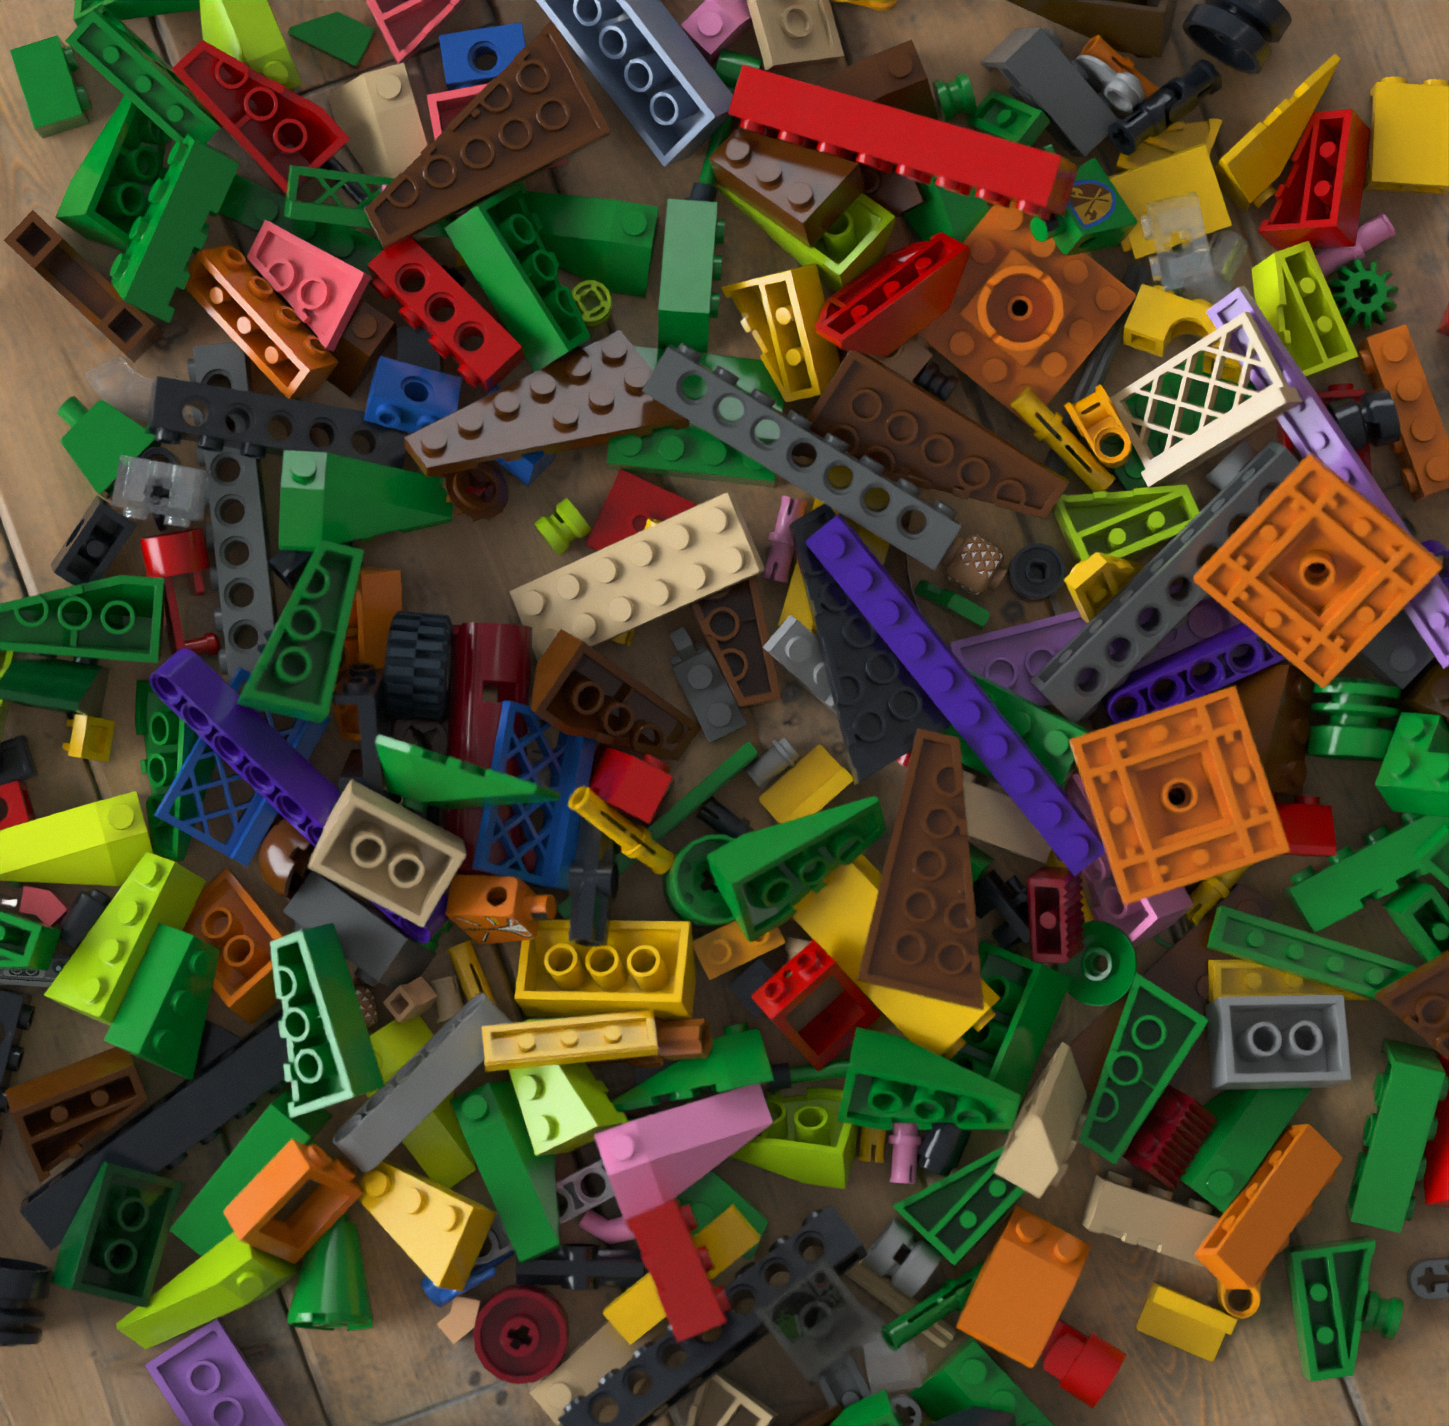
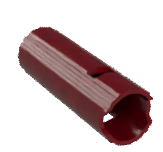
(479, 657)

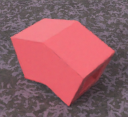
(44, 903)

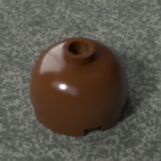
(285, 858)

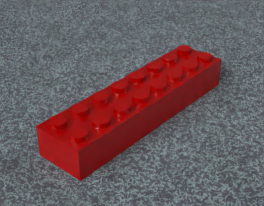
(899, 139)

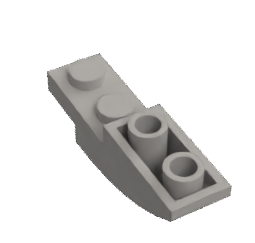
(802, 658)

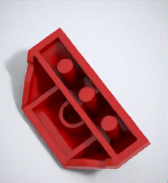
(895, 297)

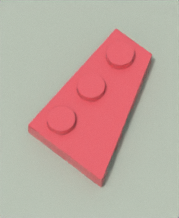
(310, 279)

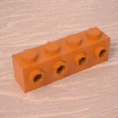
(259, 321)
(1423, 443)
(1269, 1207)

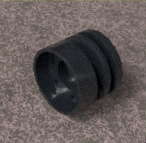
(21, 1283)

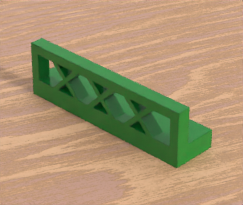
(141, 76)
(339, 213)

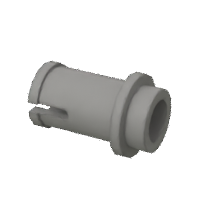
(772, 762)

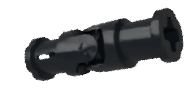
(1165, 107)

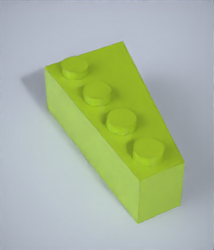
(112, 950)

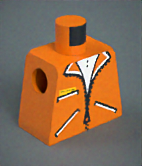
(497, 908)

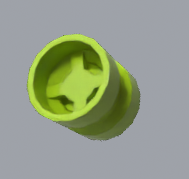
(593, 311)
(562, 526)

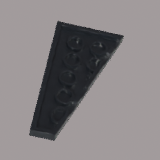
(870, 686)

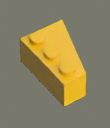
(782, 317)
(428, 1221)

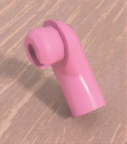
(608, 1231)

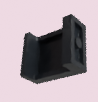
(364, 686)

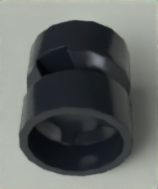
(1367, 421)
(1035, 573)

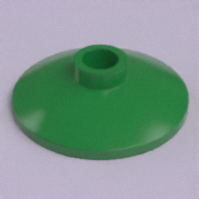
(1088, 981)

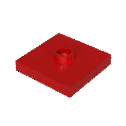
(629, 507)

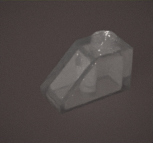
(892, 1368)

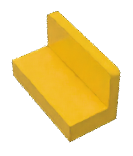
(806, 787)
(1184, 1322)

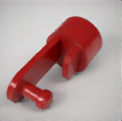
(175, 555)
(1081, 1362)

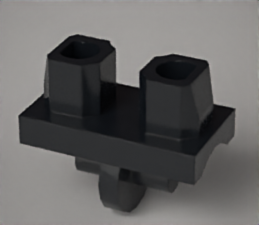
(1010, 901)

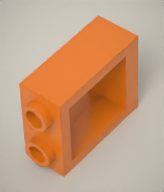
(283, 1176)

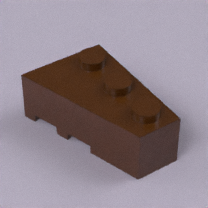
(787, 182)

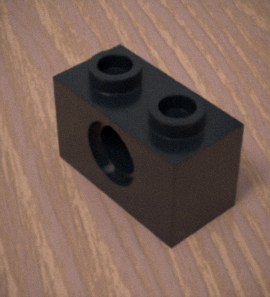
(93, 543)

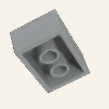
(1278, 1042)

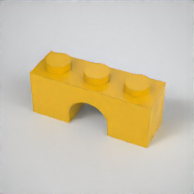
(1162, 316)

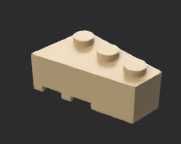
(1148, 1217)

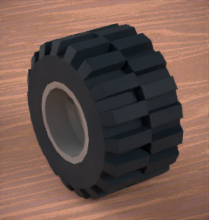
(418, 666)

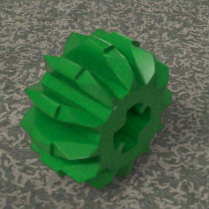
(1375, 306)

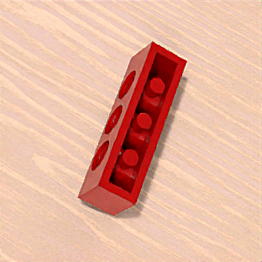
(409, 261)

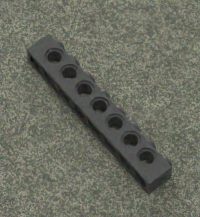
(232, 363)
(925, 544)
(1151, 589)

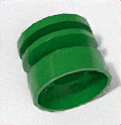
(1352, 720)
(683, 883)

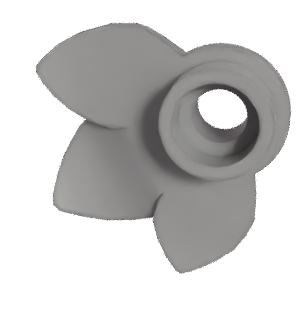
(1120, 89)

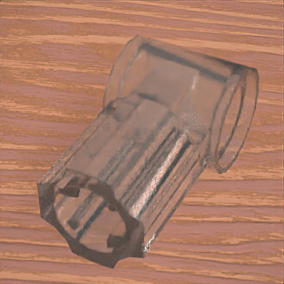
(1226, 255)

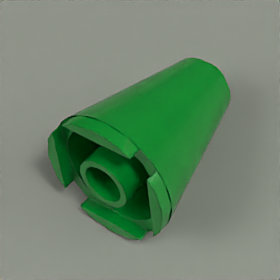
(333, 1283)

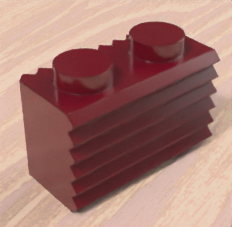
(1055, 914)
(1170, 1137)

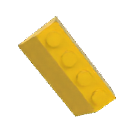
(638, 970)

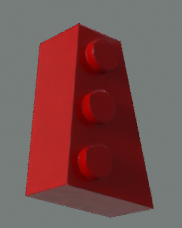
(1324, 185)
(630, 783)
(680, 1269)

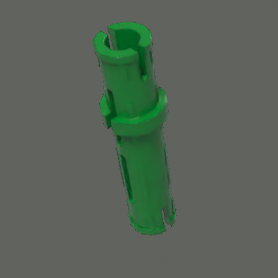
(922, 1316)

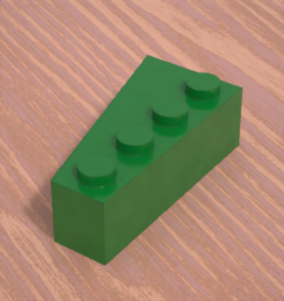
(173, 226)
(519, 276)
(306, 645)
(321, 1022)

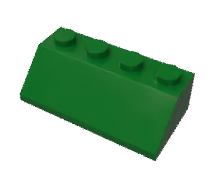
(1014, 1038)
(975, 1379)

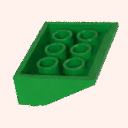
(692, 450)

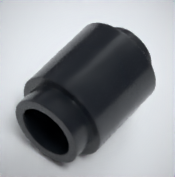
(82, 916)
(943, 1148)

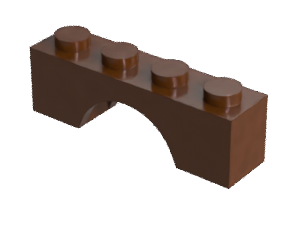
(83, 286)

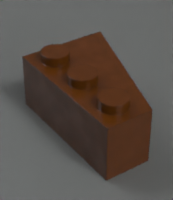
(1277, 716)
(74, 1105)

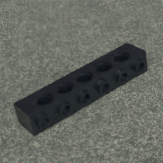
(215, 402)

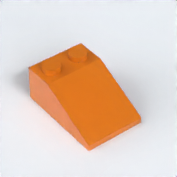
(242, 931)
(1023, 1286)

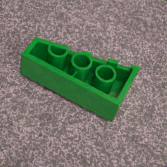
(1361, 873)
(1142, 1059)
(1397, 1136)
(203, 1221)

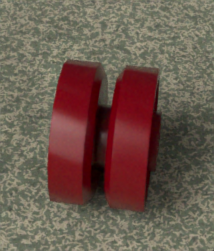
(516, 1358)

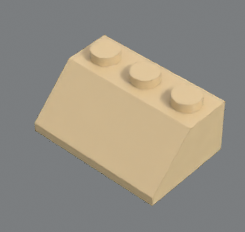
(387, 853)
(1045, 1126)

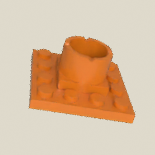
(1067, 312)
(1317, 570)
(1224, 804)

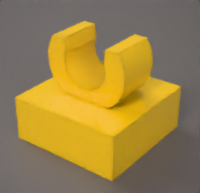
(90, 738)

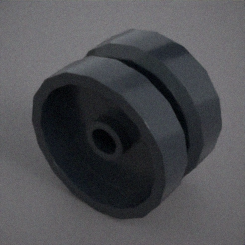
(1237, 30)

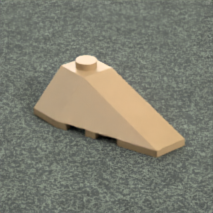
(381, 121)
(586, 1365)

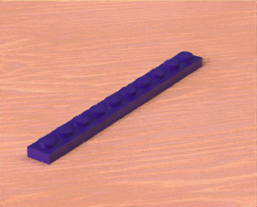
(957, 694)

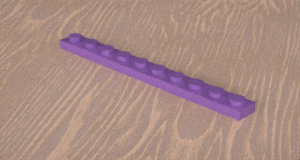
(1316, 431)

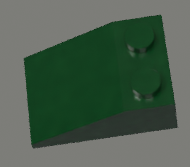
(56, 683)
(118, 1235)

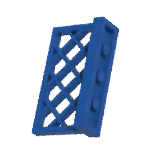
(257, 812)
(558, 839)

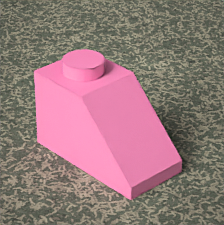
(717, 26)

